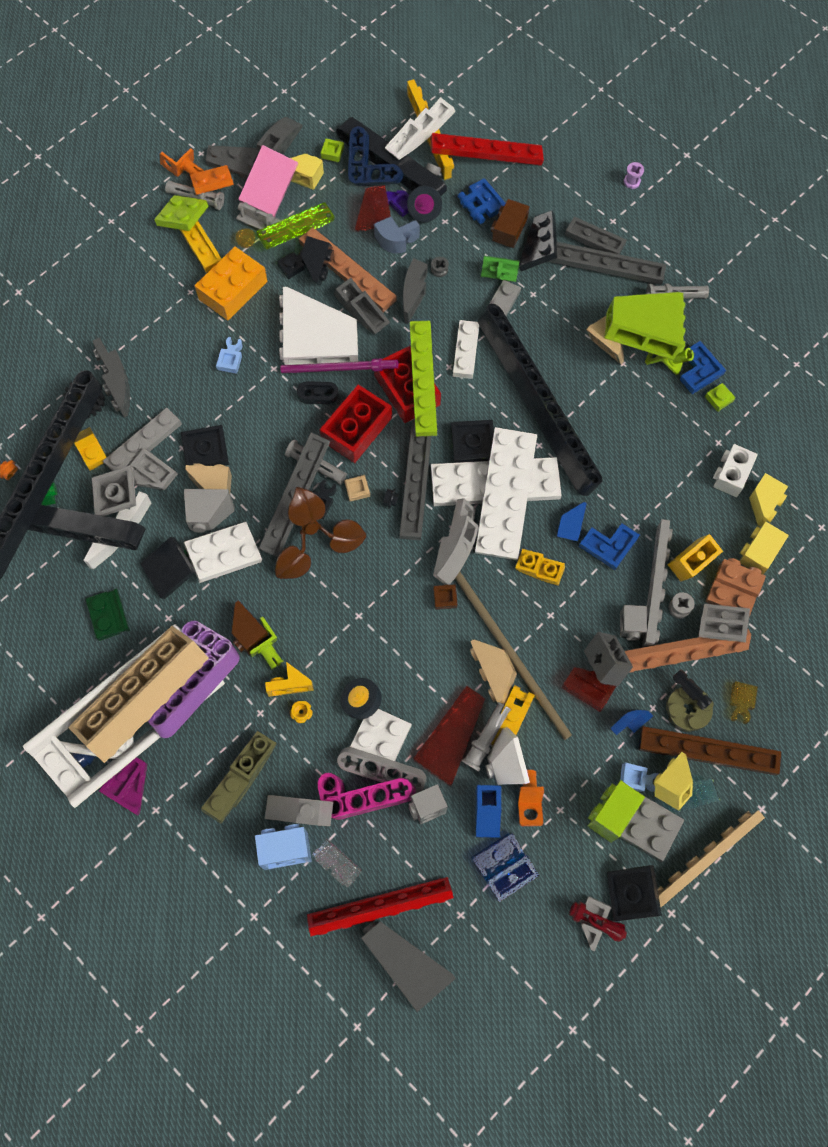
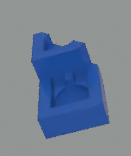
(571, 523)
(633, 720)

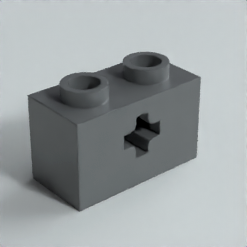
(608, 659)

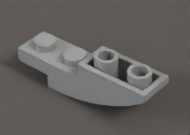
(458, 545)

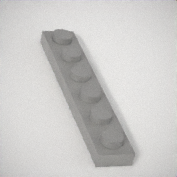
(658, 575)

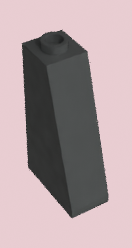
(409, 968)

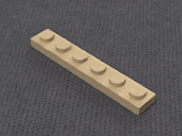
(713, 852)

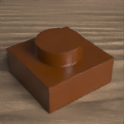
(445, 597)

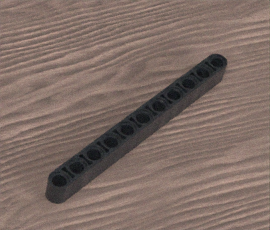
(540, 400)
(45, 464)

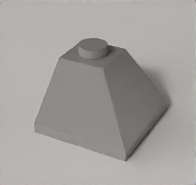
(114, 491)
(207, 508)

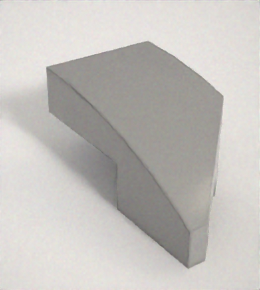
(592, 933)

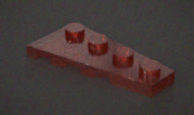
(449, 740)

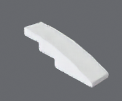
(420, 129)
(100, 552)

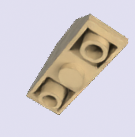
(495, 668)

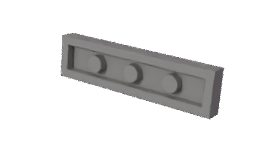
(146, 437)

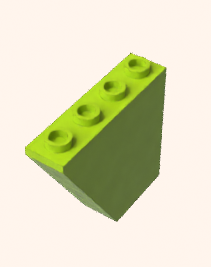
(648, 323)

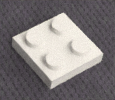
(381, 735)

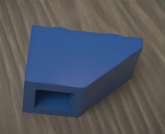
(488, 811)

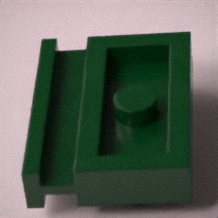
(107, 614)

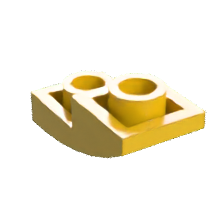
(541, 568)

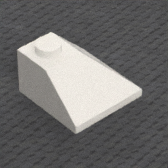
(506, 760)

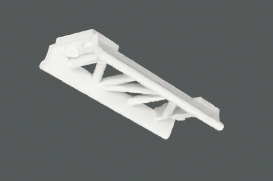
(60, 764)

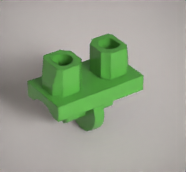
(500, 268)

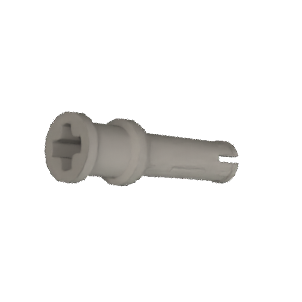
(174, 188)
(688, 291)
(337, 475)
(481, 746)

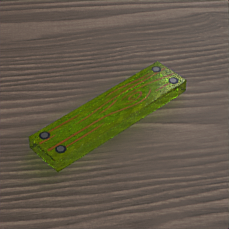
(295, 225)

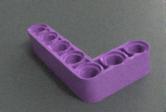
(200, 685)

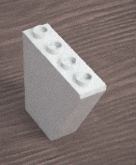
(315, 331)

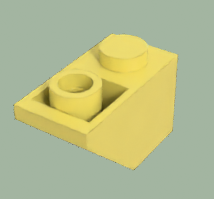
(765, 498)
(675, 783)

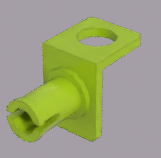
(673, 365)
(266, 647)

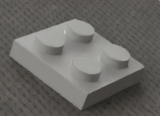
(652, 829)

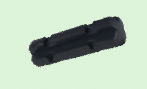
(692, 689)

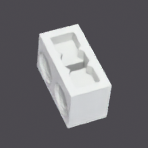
(737, 471)

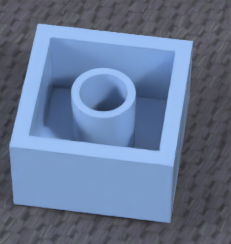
(283, 847)

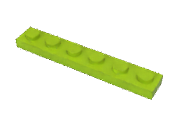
(423, 378)

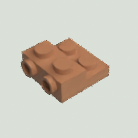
(735, 585)

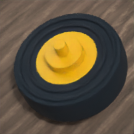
(361, 698)

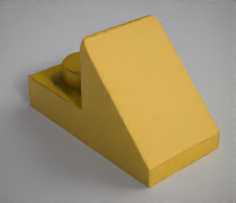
(90, 449)
(294, 684)

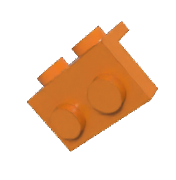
(211, 179)

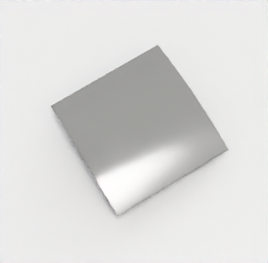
(724, 623)

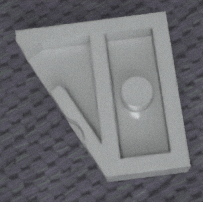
(151, 471)

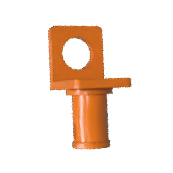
(185, 163)
(530, 798)

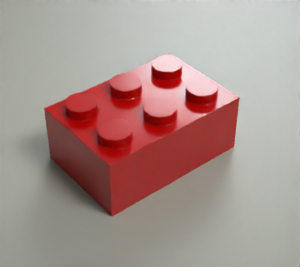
(399, 384)
(356, 423)

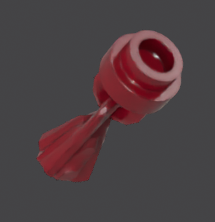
(613, 929)

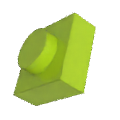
(332, 150)
(720, 397)

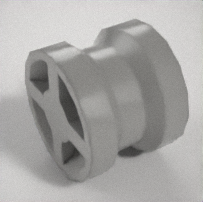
(681, 610)

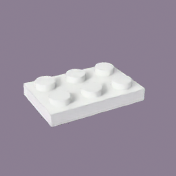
(222, 552)

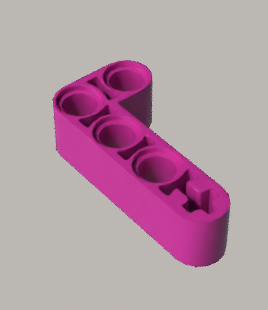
(368, 795)

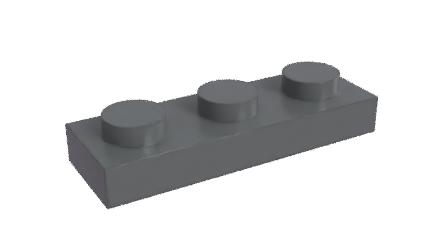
(595, 236)

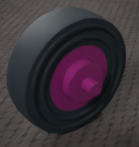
(424, 204)

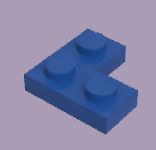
(704, 370)
(610, 550)

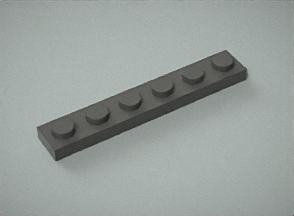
(610, 263)
(301, 477)
(415, 486)

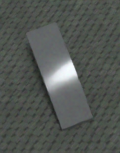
(414, 288)
(361, 306)

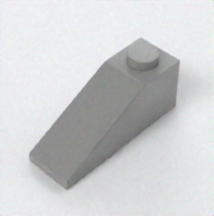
(299, 810)

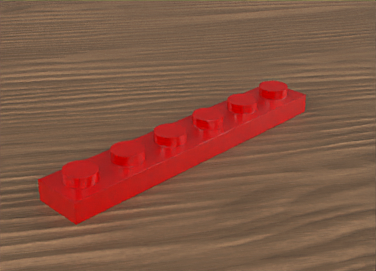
(486, 149)
(379, 906)

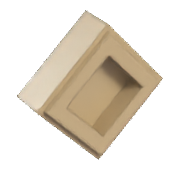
(357, 488)

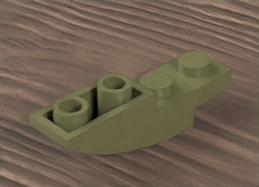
(239, 778)

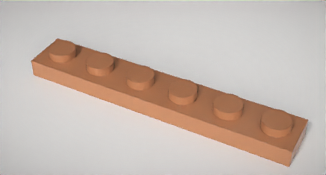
(347, 268)
(683, 651)

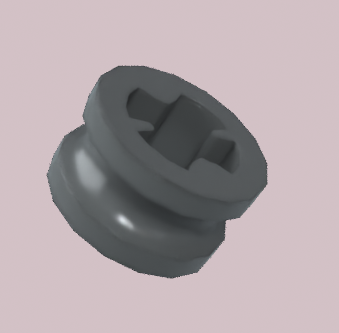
(438, 261)

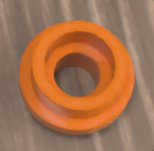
(8, 469)

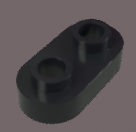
(318, 391)

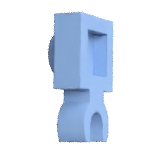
(230, 358)
(637, 777)

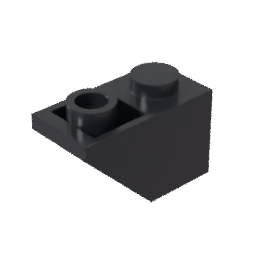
(316, 257)

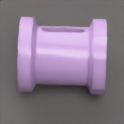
(634, 172)

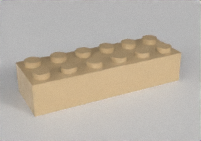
(138, 693)

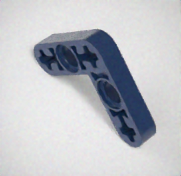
(366, 170)

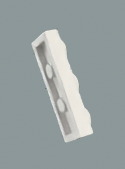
(466, 349)

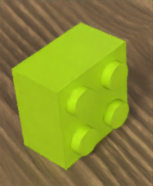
(616, 811)

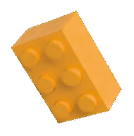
(231, 283)

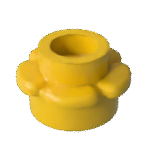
(301, 705)

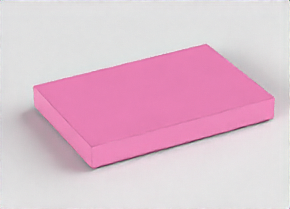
(268, 181)

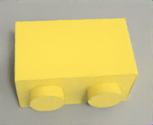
(763, 548)

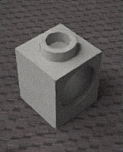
(633, 622)

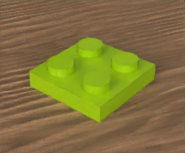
(181, 213)

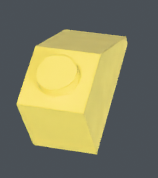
(308, 171)

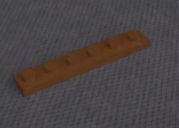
(710, 750)

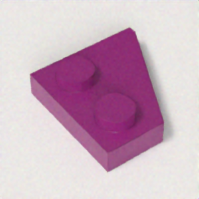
(127, 786)

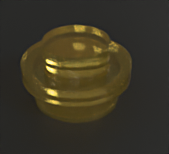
(245, 238)

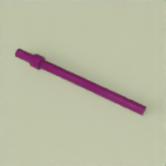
(375, 365)

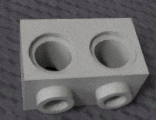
(427, 804)

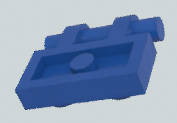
(485, 196)

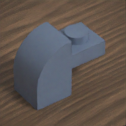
(393, 237)

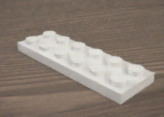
(468, 481)
(506, 494)

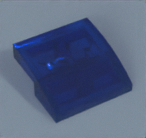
(504, 866)

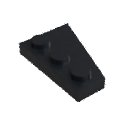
(541, 242)

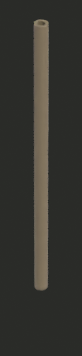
(518, 664)

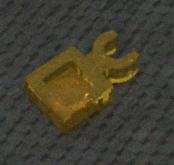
(744, 698)

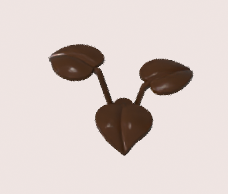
(305, 511)

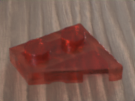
(373, 208)
(588, 688)

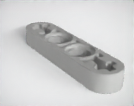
(382, 765)

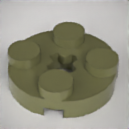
(679, 717)

